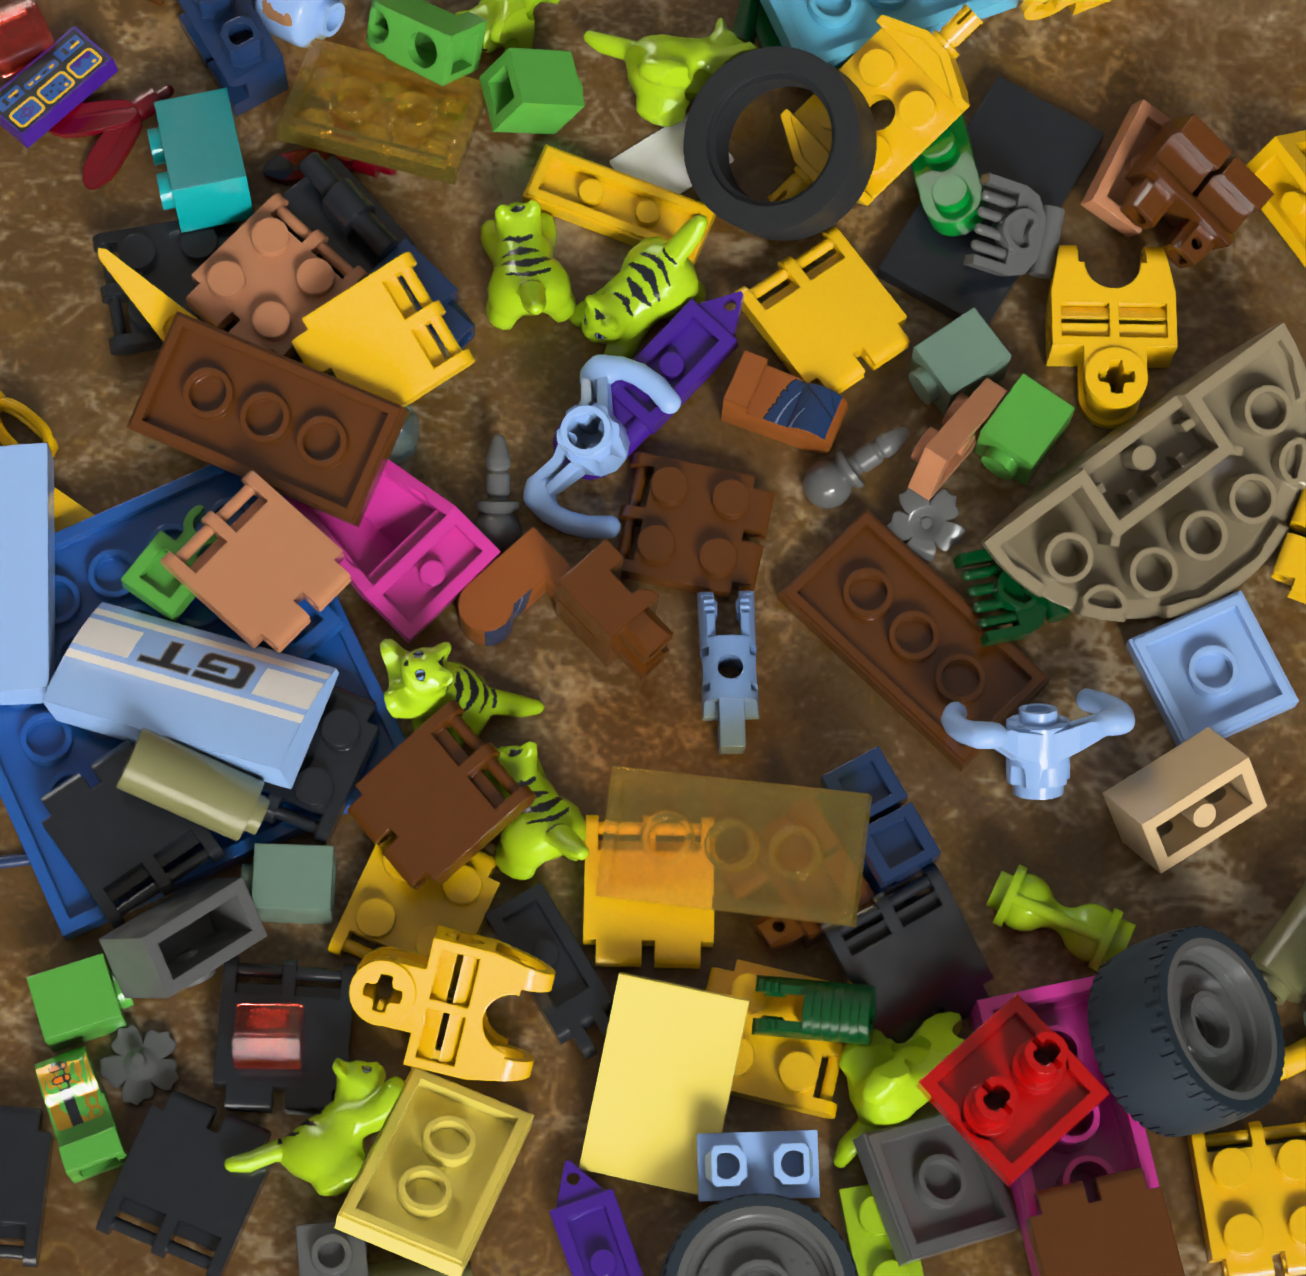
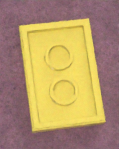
(662, 1080)
(434, 1172)

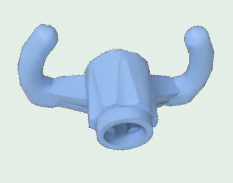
(593, 443)
(1040, 740)

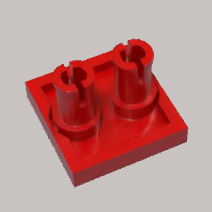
(1012, 1089)

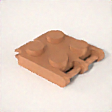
(269, 279)
(261, 566)

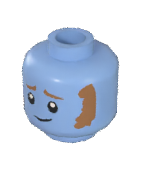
(300, 19)

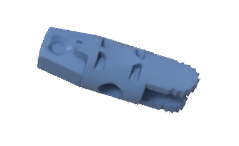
(724, 698)

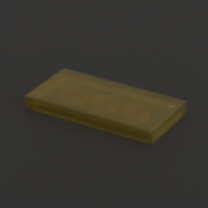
(734, 846)

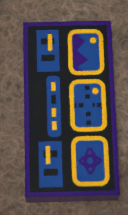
(53, 86)

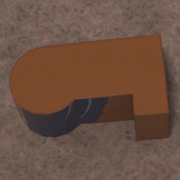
(782, 406)
(510, 588)

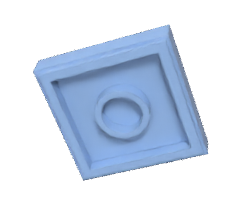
(1212, 670)

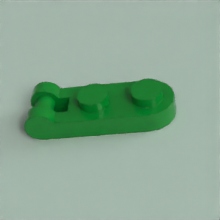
(950, 181)

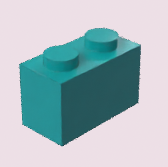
(202, 160)

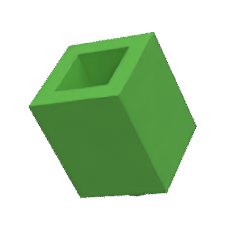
(532, 91)
(1023, 431)
(78, 1002)

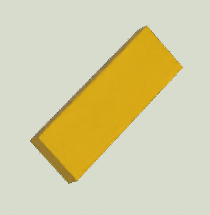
(610, 200)

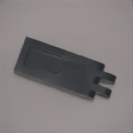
(577, 993)

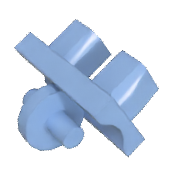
(758, 1163)

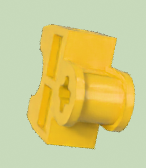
(1110, 332)
(421, 994)

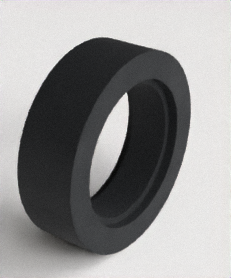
(723, 101)

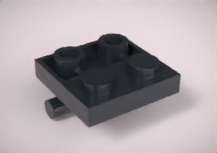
(344, 211)

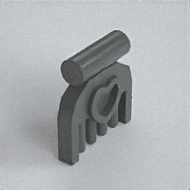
(1024, 235)

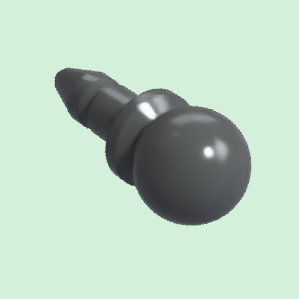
(831, 481)
(497, 511)

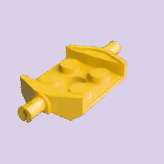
(898, 66)

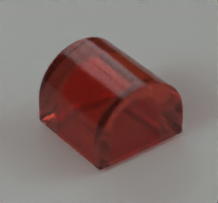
(22, 35)
(268, 1036)

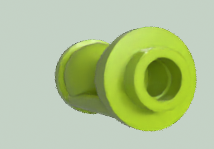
(1087, 930)

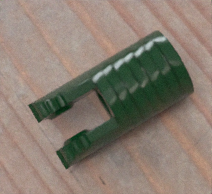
(829, 1011)

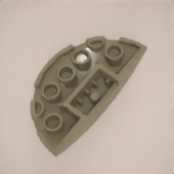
(1173, 497)

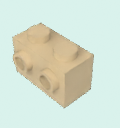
(1185, 799)

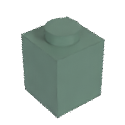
(957, 361)
(292, 883)

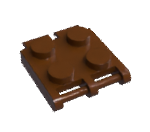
(693, 527)
(437, 799)
(1115, 1236)

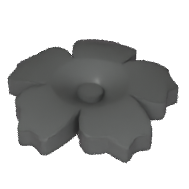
(927, 523)
(140, 1064)

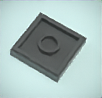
(932, 1189)

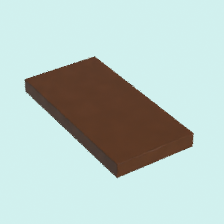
(268, 416)
(909, 634)

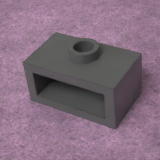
(183, 938)

